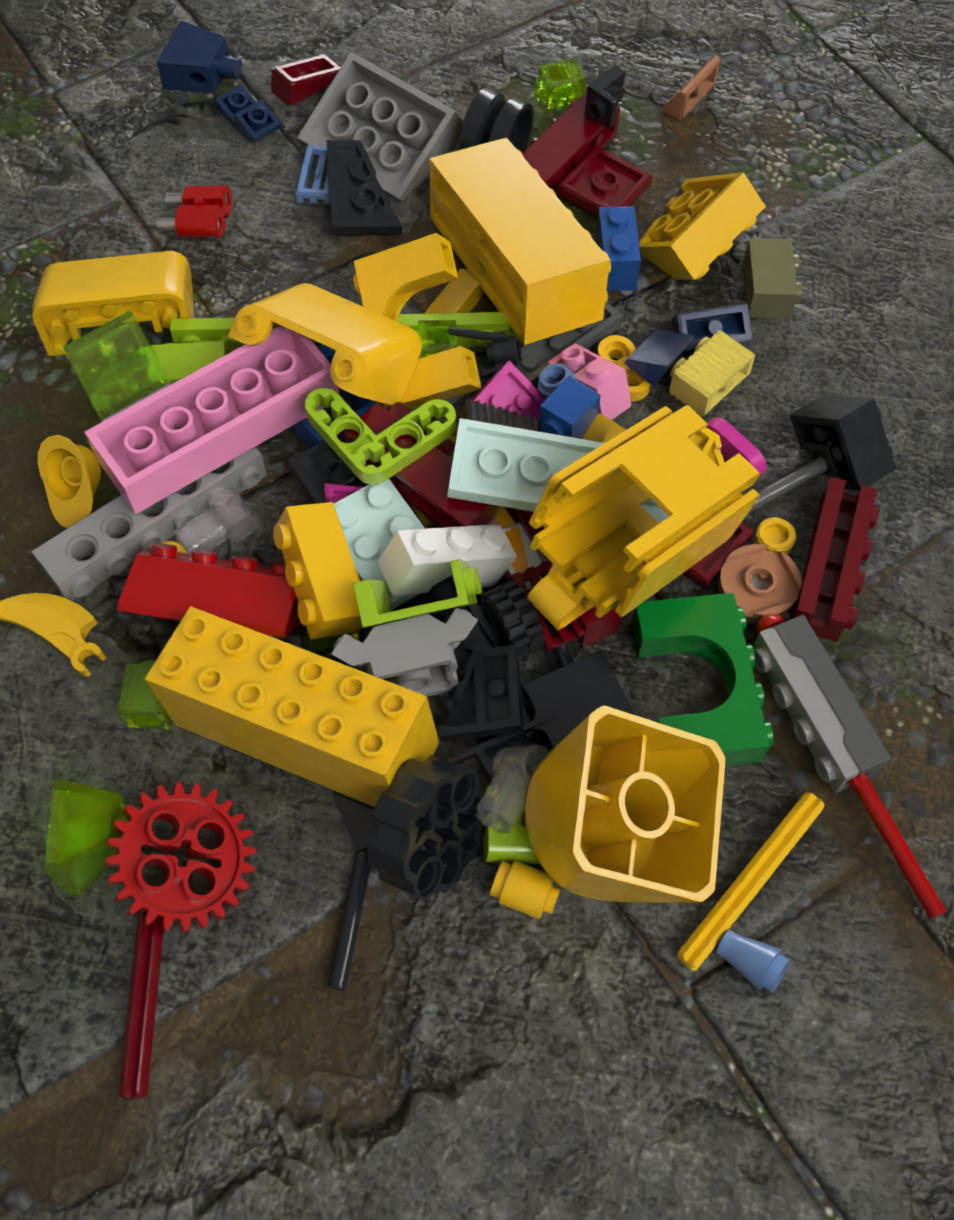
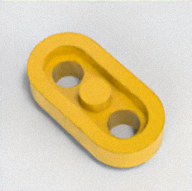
(621, 348)

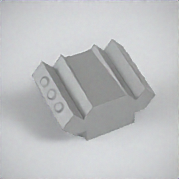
(411, 651)

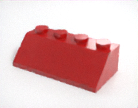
(238, 590)

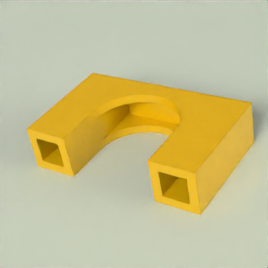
(388, 282)

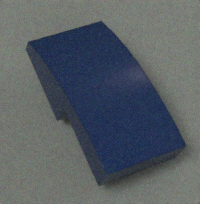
(246, 115)

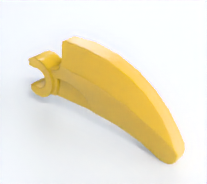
(56, 621)

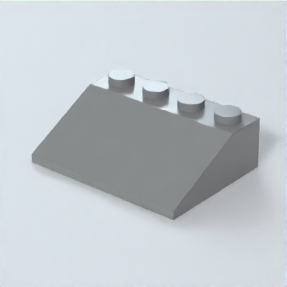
(390, 118)

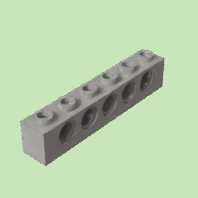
(98, 532)

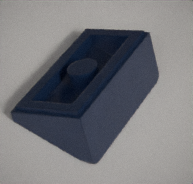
(706, 323)
(658, 354)

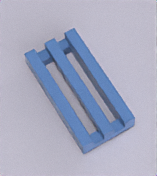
(315, 193)

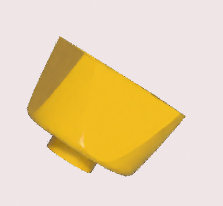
(628, 810)

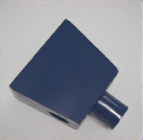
(196, 60)

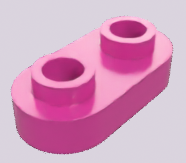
(734, 443)

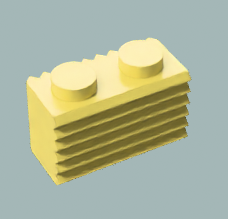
(710, 372)

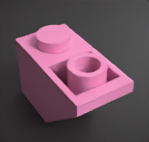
(600, 376)

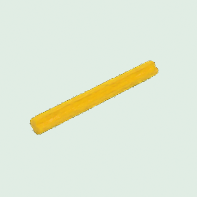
(750, 881)

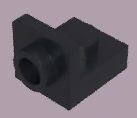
(604, 96)

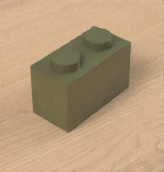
(771, 278)

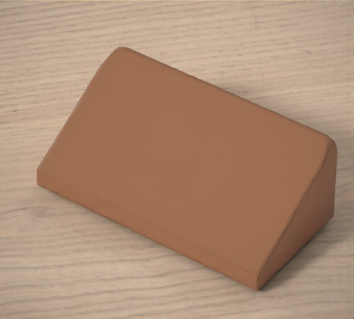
(693, 90)

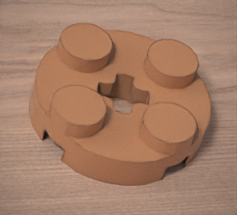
(768, 566)

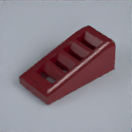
(302, 78)

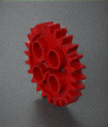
(174, 898)

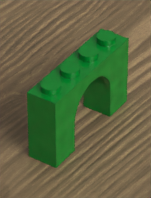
(713, 630)

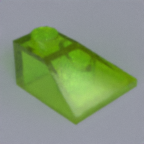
(78, 834)

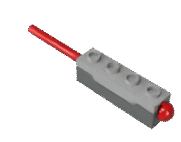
(834, 730)

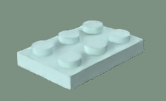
(369, 523)

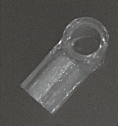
(225, 519)
(509, 787)

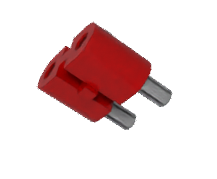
(199, 211)

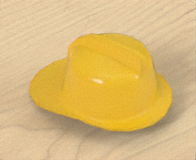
(69, 478)

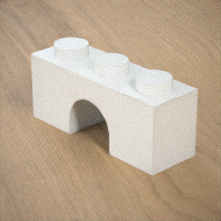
(423, 556)

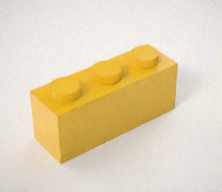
(319, 569)

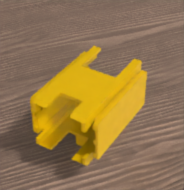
(603, 539)

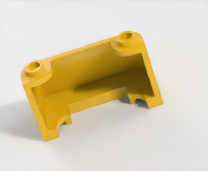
(101, 289)
(371, 353)

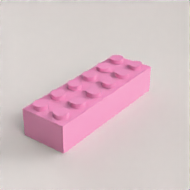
(209, 417)

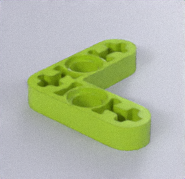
(371, 445)

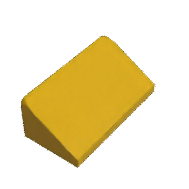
(459, 295)

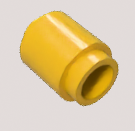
(525, 889)

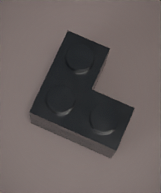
(850, 436)

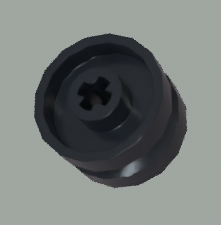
(494, 119)

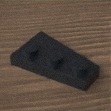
(355, 194)

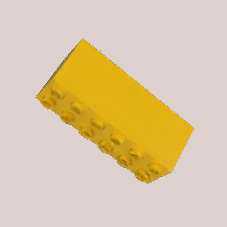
(518, 240)
(290, 706)

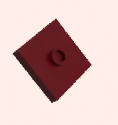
(603, 182)

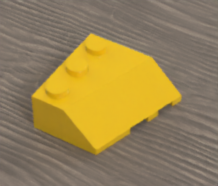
(701, 224)

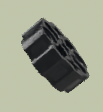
(426, 827)

